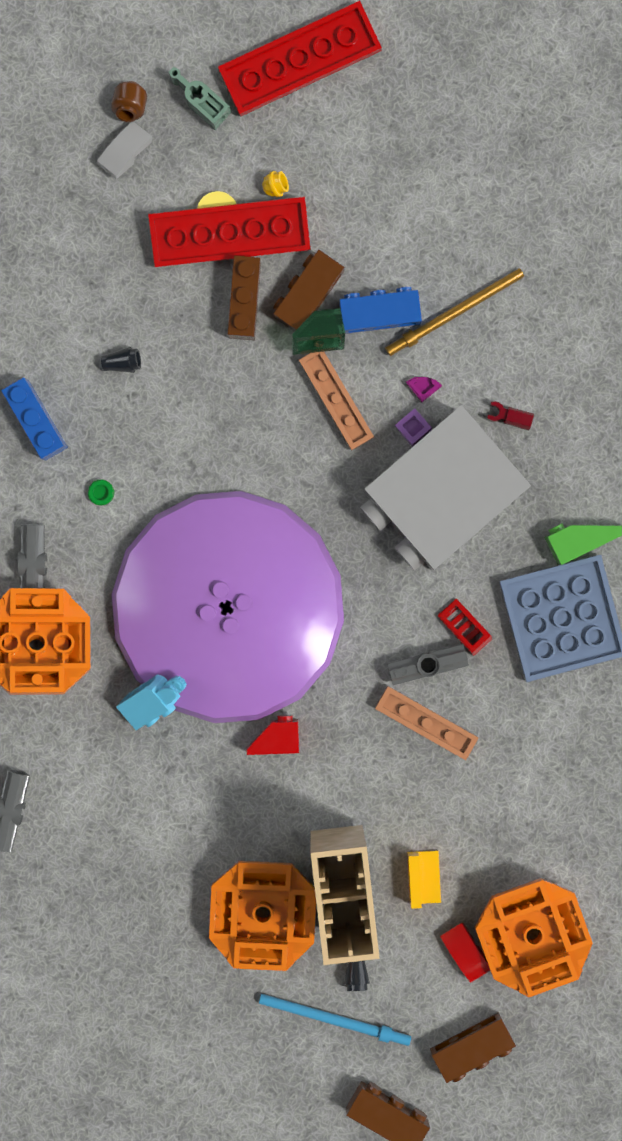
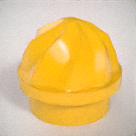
(275, 184)

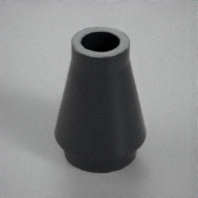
(122, 361)
(356, 976)

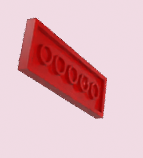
(300, 58)
(229, 231)

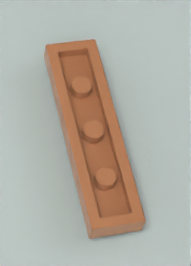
(336, 399)
(426, 723)

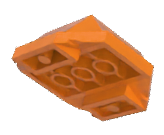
(59, 625)

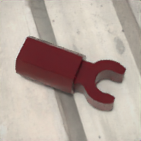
(512, 416)

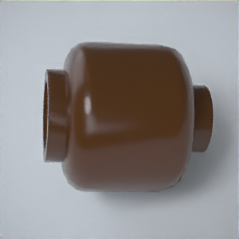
(129, 101)

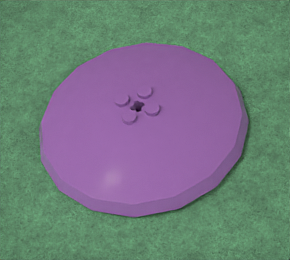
(281, 597)

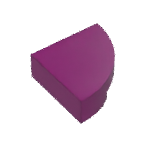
(423, 387)

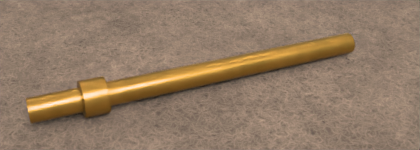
(411, 337)

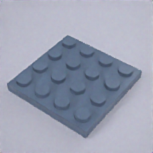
(562, 618)

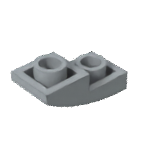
(123, 149)

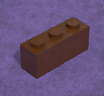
(308, 290)
(244, 298)
(472, 1048)
(386, 1114)

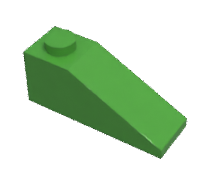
(575, 540)

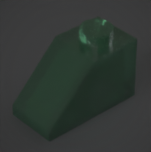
(320, 333)

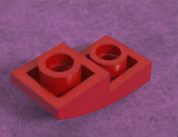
(466, 952)

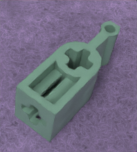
(209, 107)

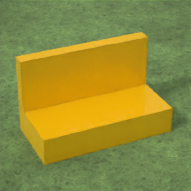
(423, 878)

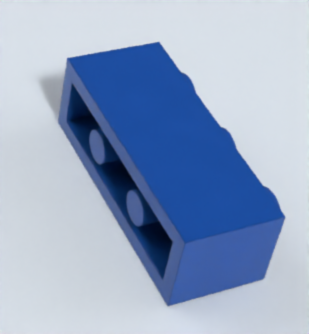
(380, 310)
(34, 419)

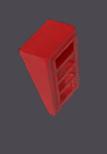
(477, 646)

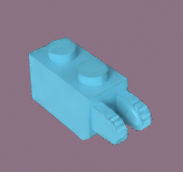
(151, 700)

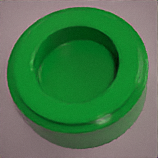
(101, 492)

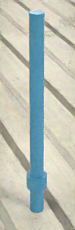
(383, 1033)

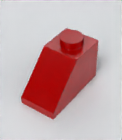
(277, 738)

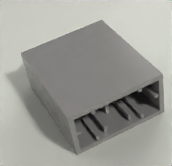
(443, 490)

